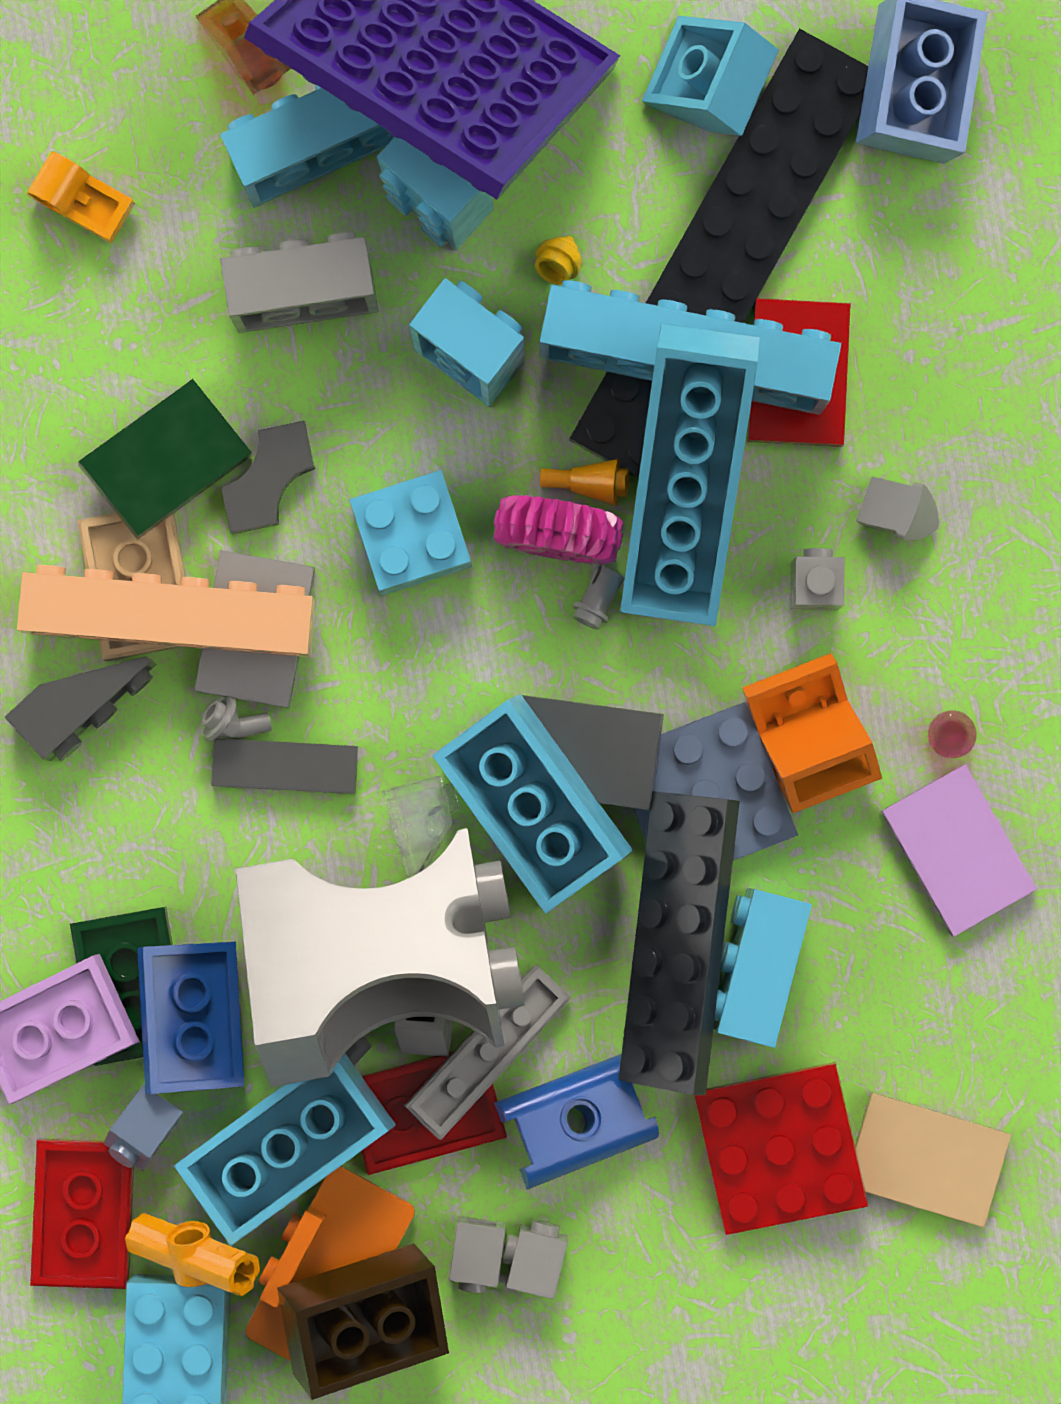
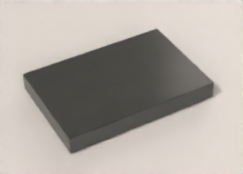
(607, 746)

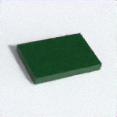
(164, 459)
(117, 943)

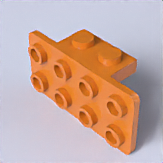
(340, 1227)

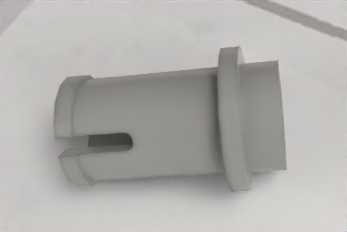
(598, 597)

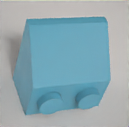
(711, 74)

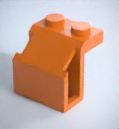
(812, 733)

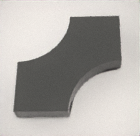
(256, 495)

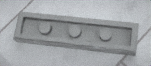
(478, 1063)

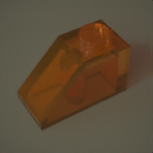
(226, 26)

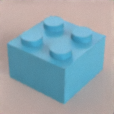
(411, 533)

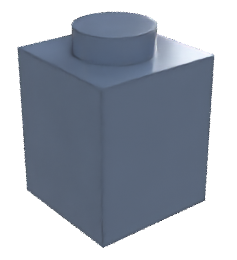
(141, 1129)

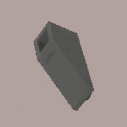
(66, 707)

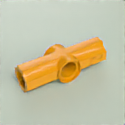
(192, 1254)

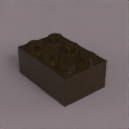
(363, 1321)

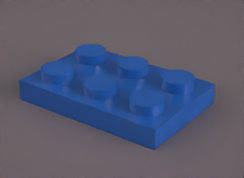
(190, 1017)

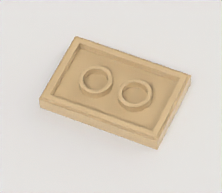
(114, 548)
(930, 1158)

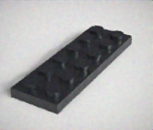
(679, 942)

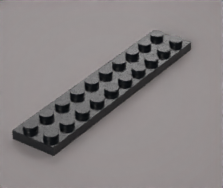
(742, 220)

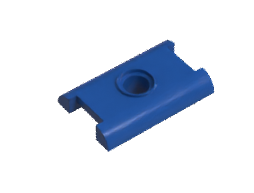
(610, 1114)

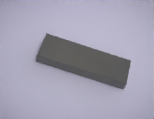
(284, 766)

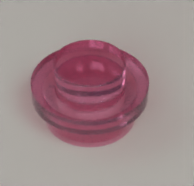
(952, 734)

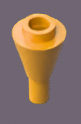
(599, 481)

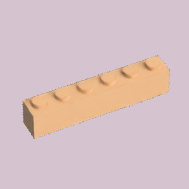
(166, 613)

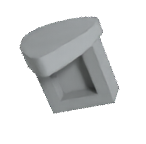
(899, 509)

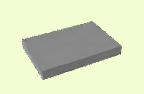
(248, 674)

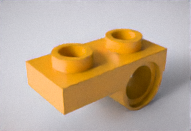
(80, 197)

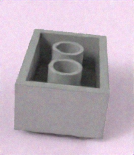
(299, 283)

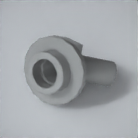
(222, 720)

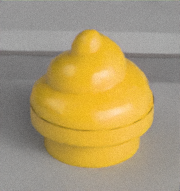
(558, 260)

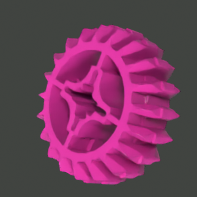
(558, 529)

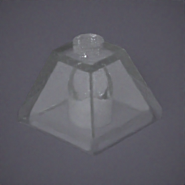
(420, 820)

